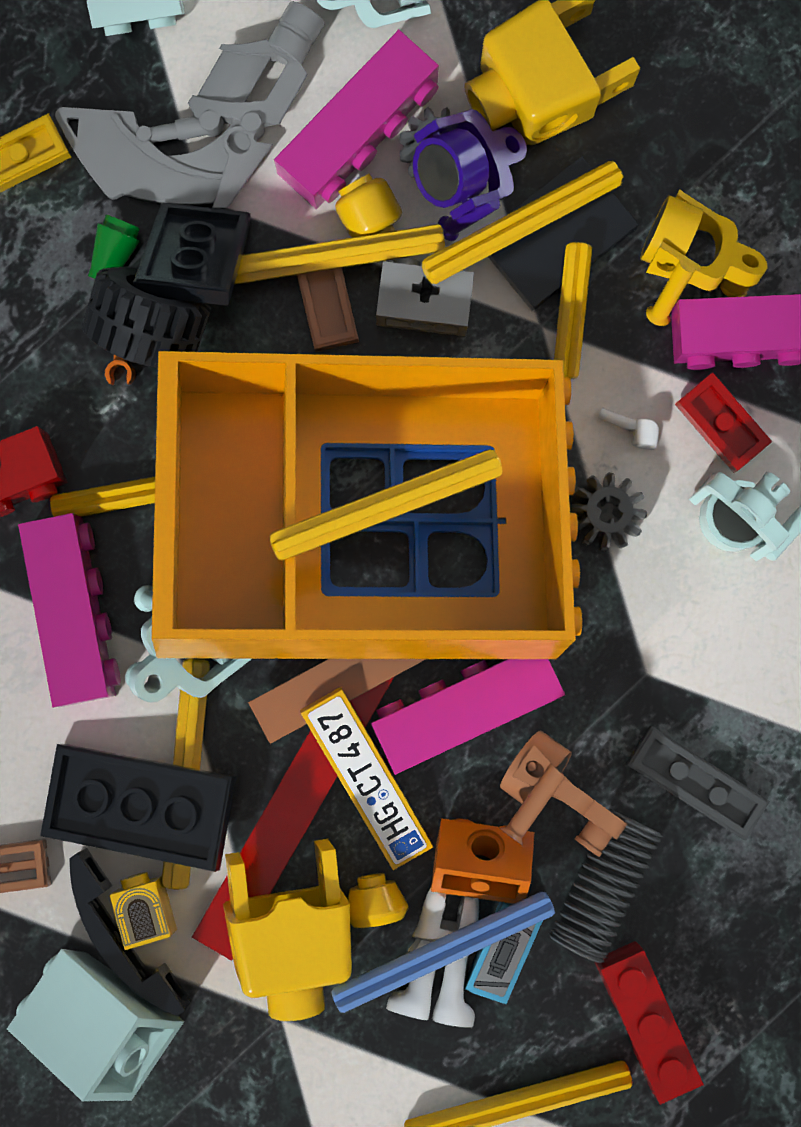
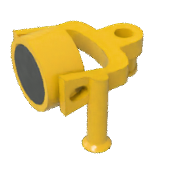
(668, 241)

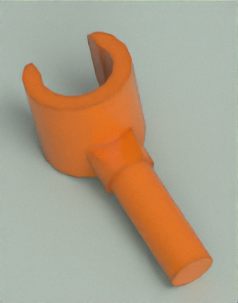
(109, 371)

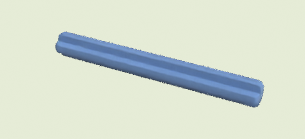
(442, 951)

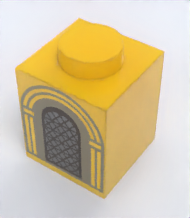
(142, 910)

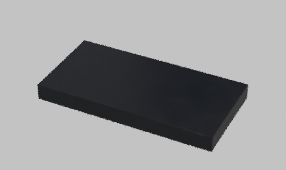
(138, 807)

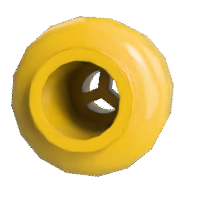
(368, 207)

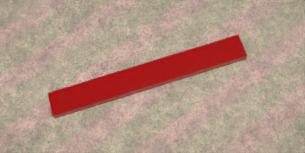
(282, 825)

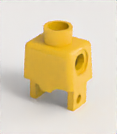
(539, 75)
(290, 939)

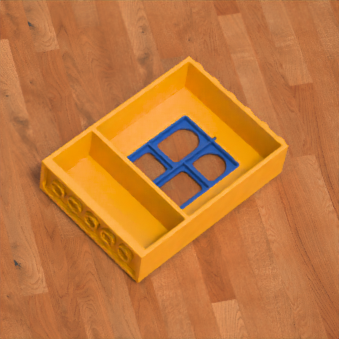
(252, 451)

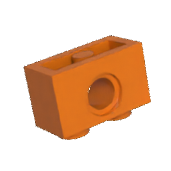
(463, 874)

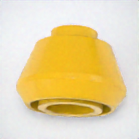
(376, 902)

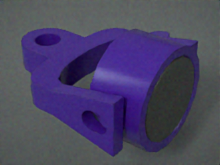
(459, 162)

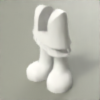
(416, 998)

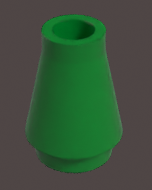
(113, 244)

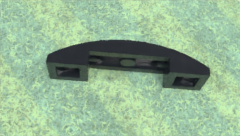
(157, 987)

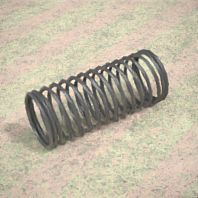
(580, 946)

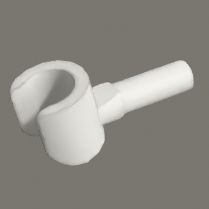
(645, 430)

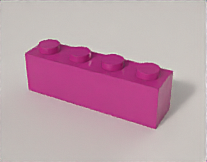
(358, 120)
(737, 331)
(68, 609)
(464, 709)

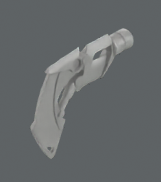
(123, 154)

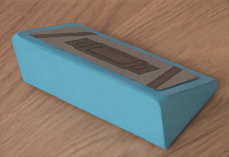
(499, 964)

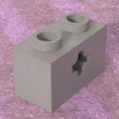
(401, 305)

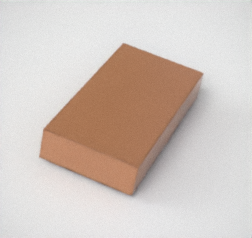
(328, 309)

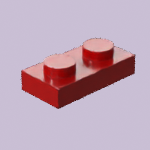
(723, 422)

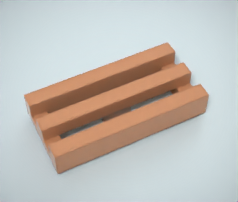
(40, 863)

